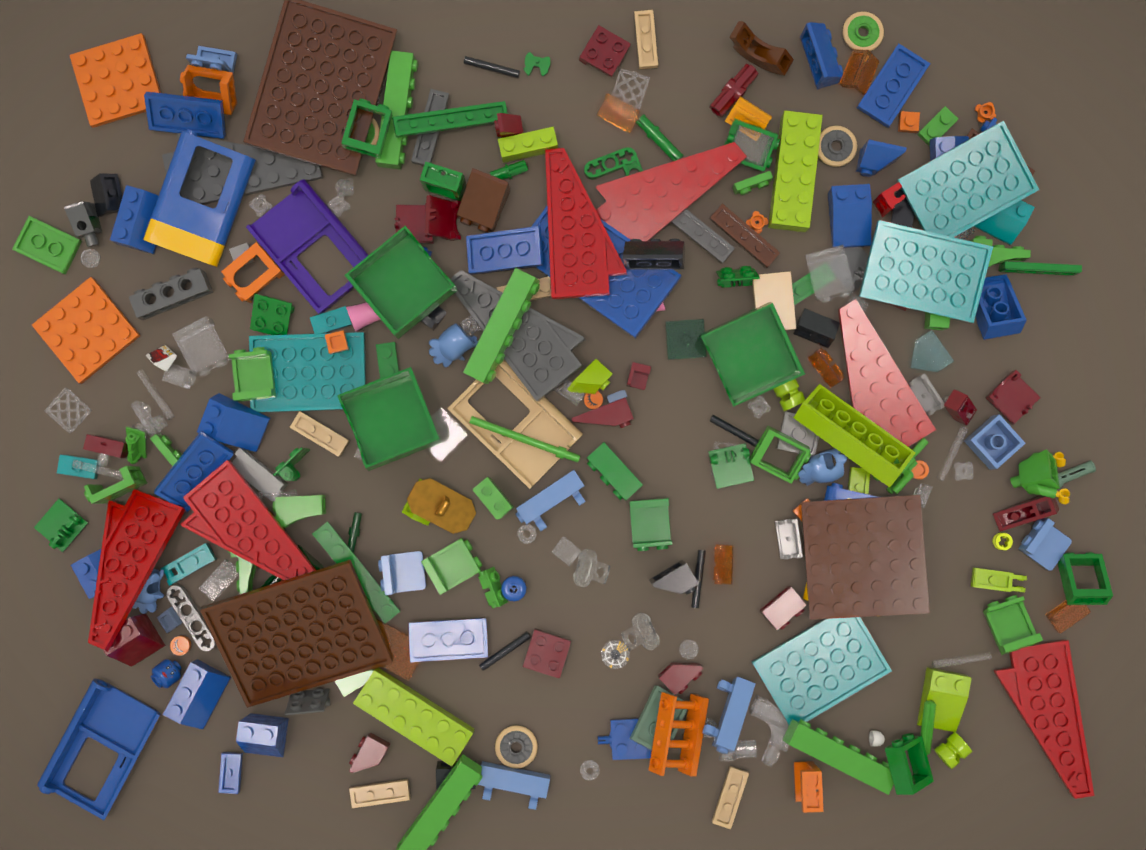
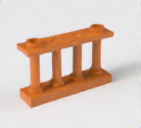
(692, 738)

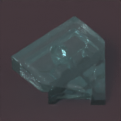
(930, 353)

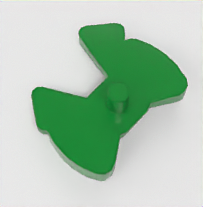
(542, 63)

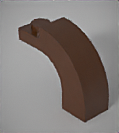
(763, 55)

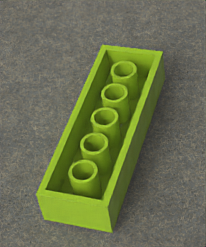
(795, 171)
(854, 435)
(414, 716)

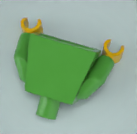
(1040, 475)

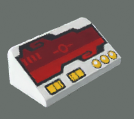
(162, 357)

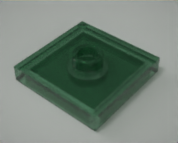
(685, 339)

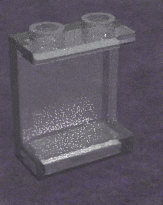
(830, 274)
(201, 347)

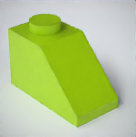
(591, 379)

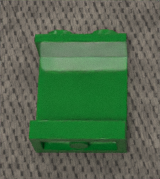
(650, 524)

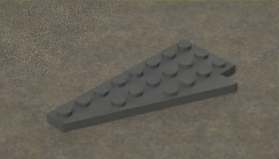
(210, 170)
(540, 347)

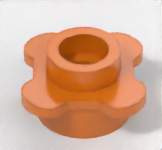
(989, 107)
(756, 216)

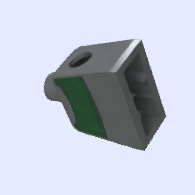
(84, 221)

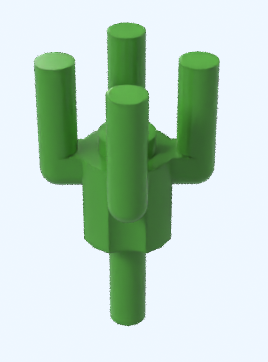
(906, 474)

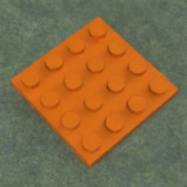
(115, 79)
(86, 330)

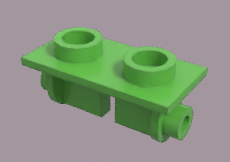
(136, 445)
(491, 579)

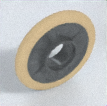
(848, 146)
(507, 755)

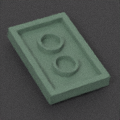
(645, 727)

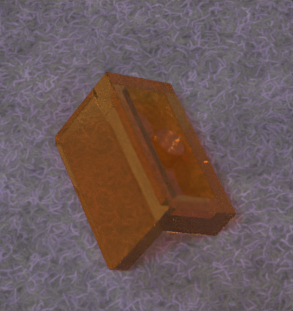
(859, 70)
(618, 113)
(1066, 615)

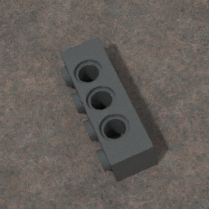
(141, 299)

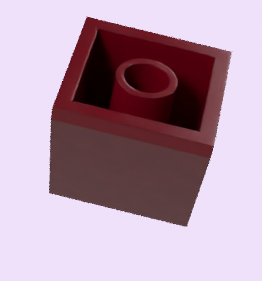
(135, 641)

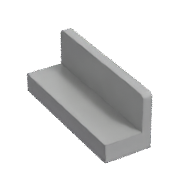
(257, 473)

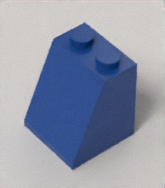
(262, 734)

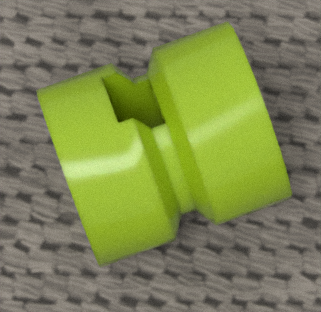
(789, 401)
(953, 750)

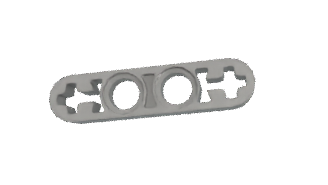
(193, 616)

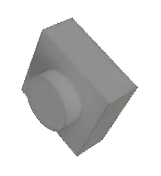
(238, 250)

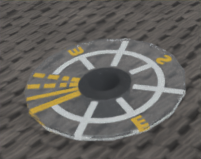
(615, 654)

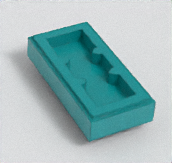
(330, 321)
(65, 466)

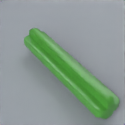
(928, 724)

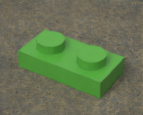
(938, 125)
(745, 186)
(163, 443)

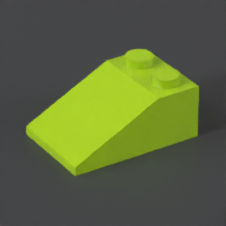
(950, 695)

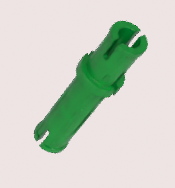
(653, 132)

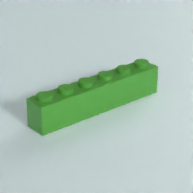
(399, 100)
(501, 326)
(838, 755)
(442, 805)

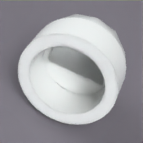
(876, 738)

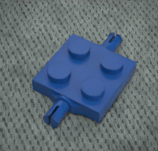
(620, 741)

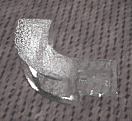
(768, 712)

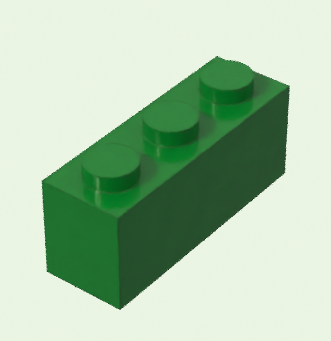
(613, 472)

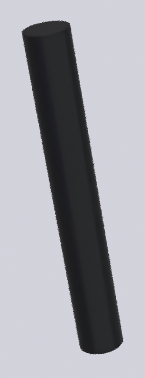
(491, 66)
(733, 430)
(698, 575)
(504, 651)

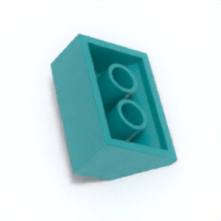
(1007, 223)

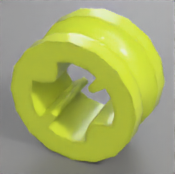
(1008, 543)

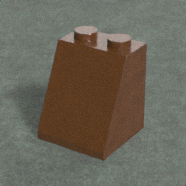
(483, 201)

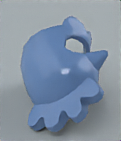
(451, 345)
(821, 468)
(150, 593)

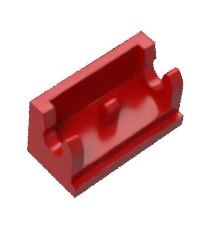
(886, 200)

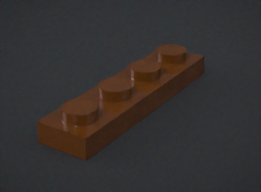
(744, 235)

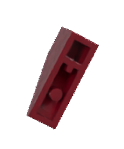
(612, 415)
(1026, 512)

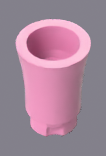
(361, 315)

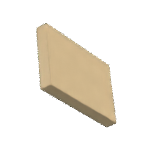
(779, 291)

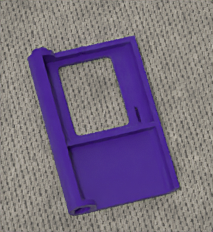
(296, 226)

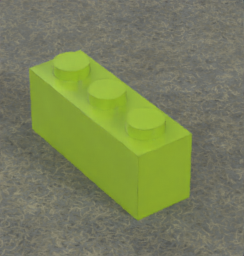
(527, 144)

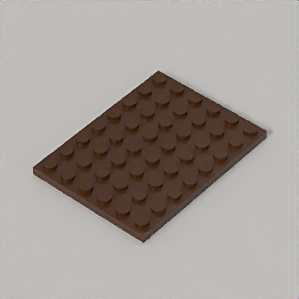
(310, 82)
(297, 634)

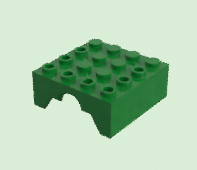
(401, 282)
(752, 354)
(389, 419)

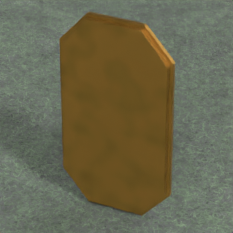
(441, 505)

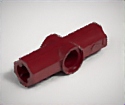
(733, 90)

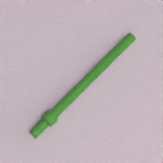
(560, 452)

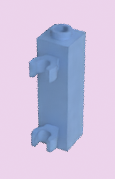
(549, 498)
(733, 714)
(514, 780)

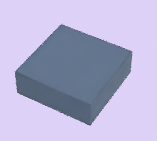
(616, 396)
(169, 620)

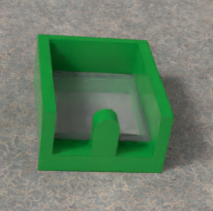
(754, 142)

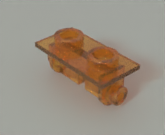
(831, 374)
(724, 564)

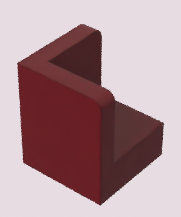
(638, 376)

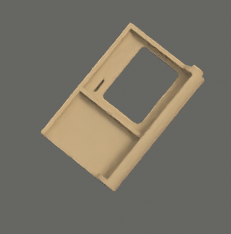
(542, 423)

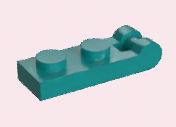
(189, 563)

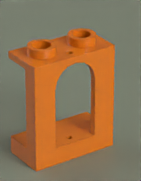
(227, 86)
(248, 292)
(807, 780)

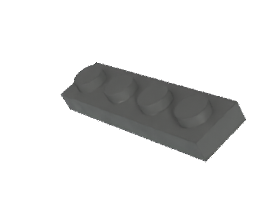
(427, 142)
(703, 235)

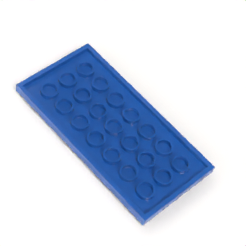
(632, 296)

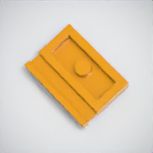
(748, 113)

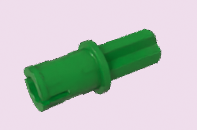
(510, 170)

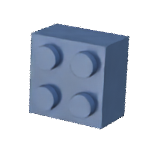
(994, 442)

